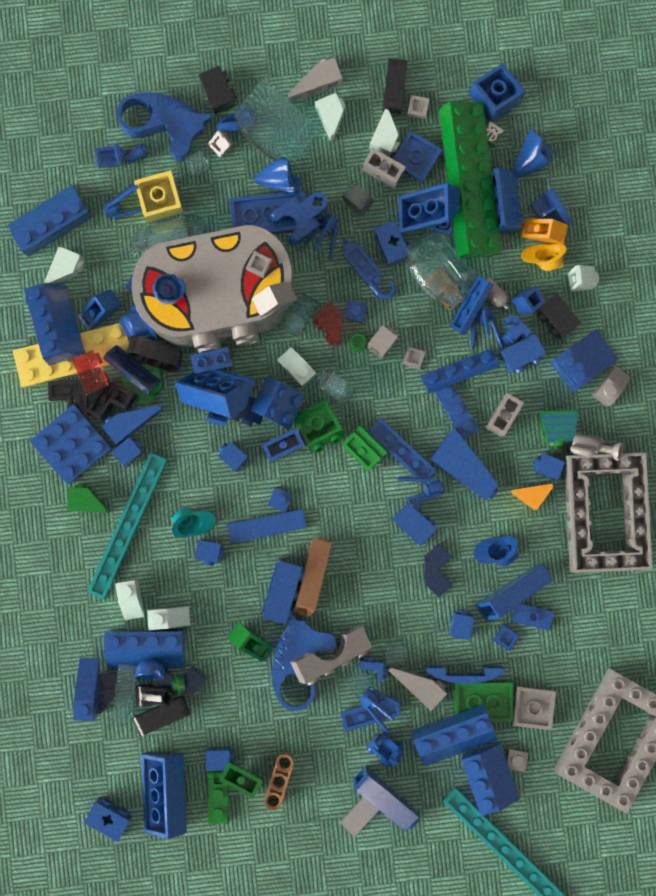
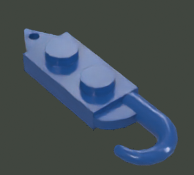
(366, 268)

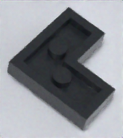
(69, 391)
(108, 397)

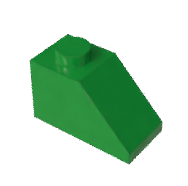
(85, 500)
(250, 642)
(241, 779)

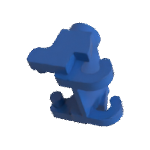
(516, 330)
(385, 749)

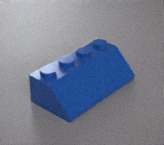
(49, 221)
(54, 322)
(215, 391)
(137, 645)
(454, 735)
(164, 794)

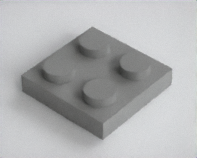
(534, 708)

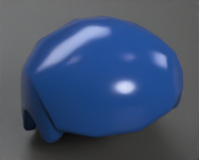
(168, 289)
(150, 669)

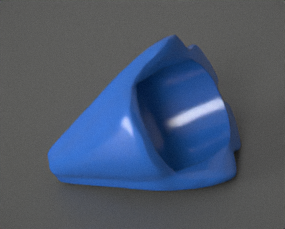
(533, 155)
(279, 177)

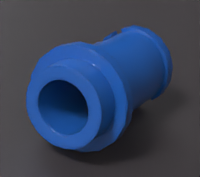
(136, 153)

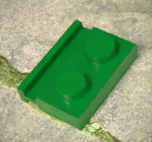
(364, 447)

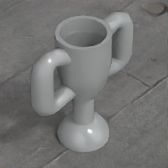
(589, 445)

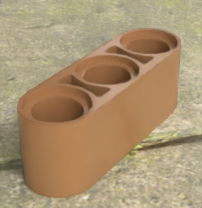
(279, 789)

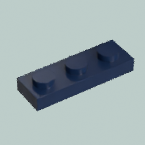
(132, 370)

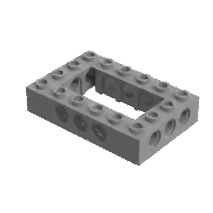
(636, 513)
(589, 731)

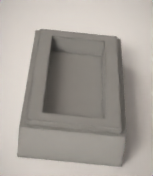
(359, 816)

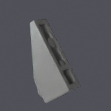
(319, 79)
(423, 687)

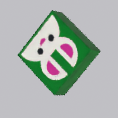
(494, 133)

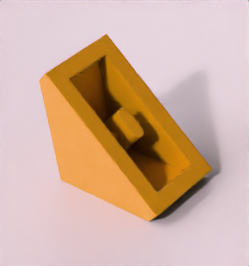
(533, 495)

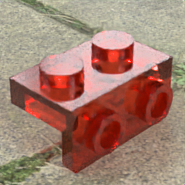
(90, 371)

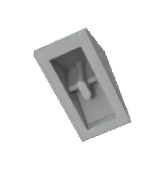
(274, 297)

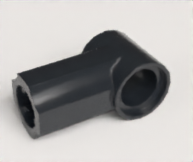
(149, 695)

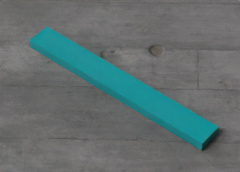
(127, 526)
(501, 844)

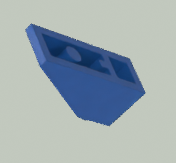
(126, 424)
(87, 690)

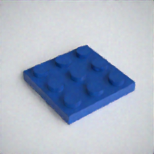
(70, 444)

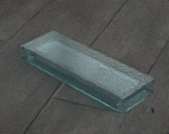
(124, 693)

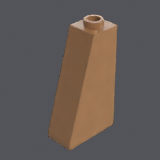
(313, 576)

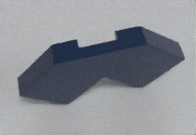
(433, 563)
(193, 680)
(106, 690)

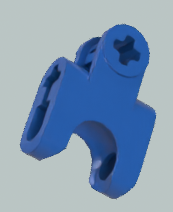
(303, 214)

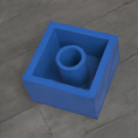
(497, 91)
(277, 402)

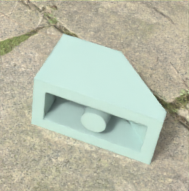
(330, 113)
(385, 136)
(64, 266)
(583, 278)
(297, 367)
(130, 599)
(168, 617)

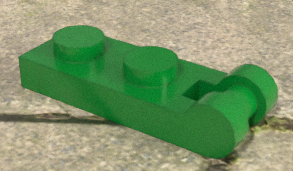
(217, 799)

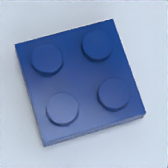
(417, 156)

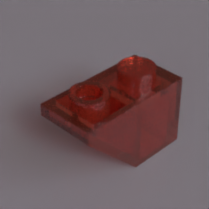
(330, 321)

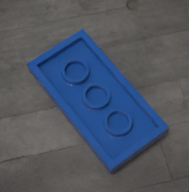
(258, 209)

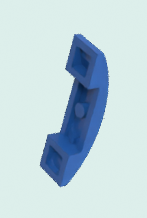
(489, 673)

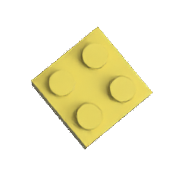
(159, 196)

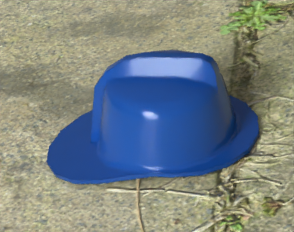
(135, 325)
(497, 550)

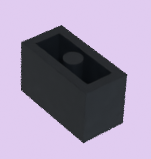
(217, 89)
(557, 316)

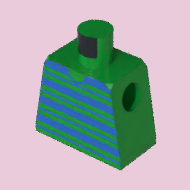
(558, 427)

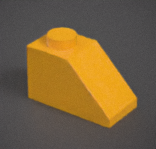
(544, 230)

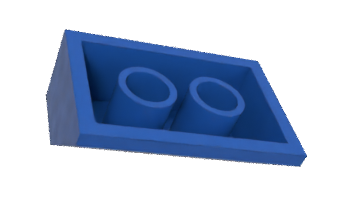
(507, 201)
(428, 207)
(282, 591)
(490, 778)

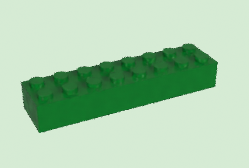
(470, 172)

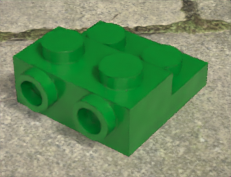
(319, 426)

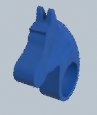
(169, 115)
(295, 641)

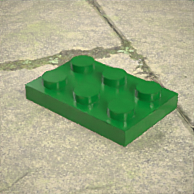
(494, 695)

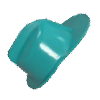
(191, 522)

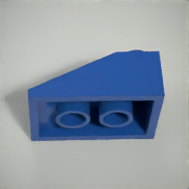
(584, 360)

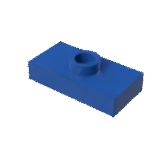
(532, 616)

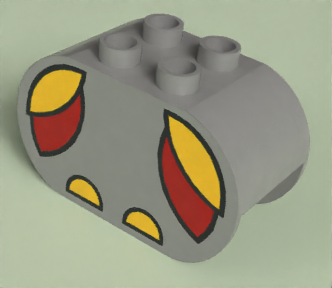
(217, 287)

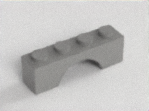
(352, 644)

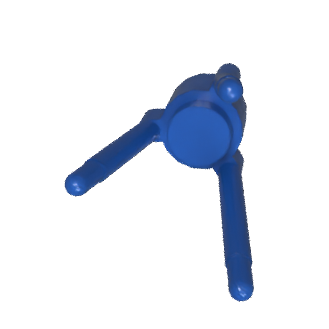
(113, 207)
(328, 225)
(484, 317)
(432, 489)
(370, 699)

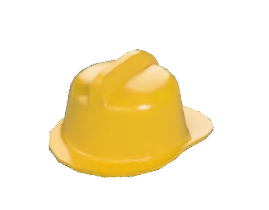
(545, 255)

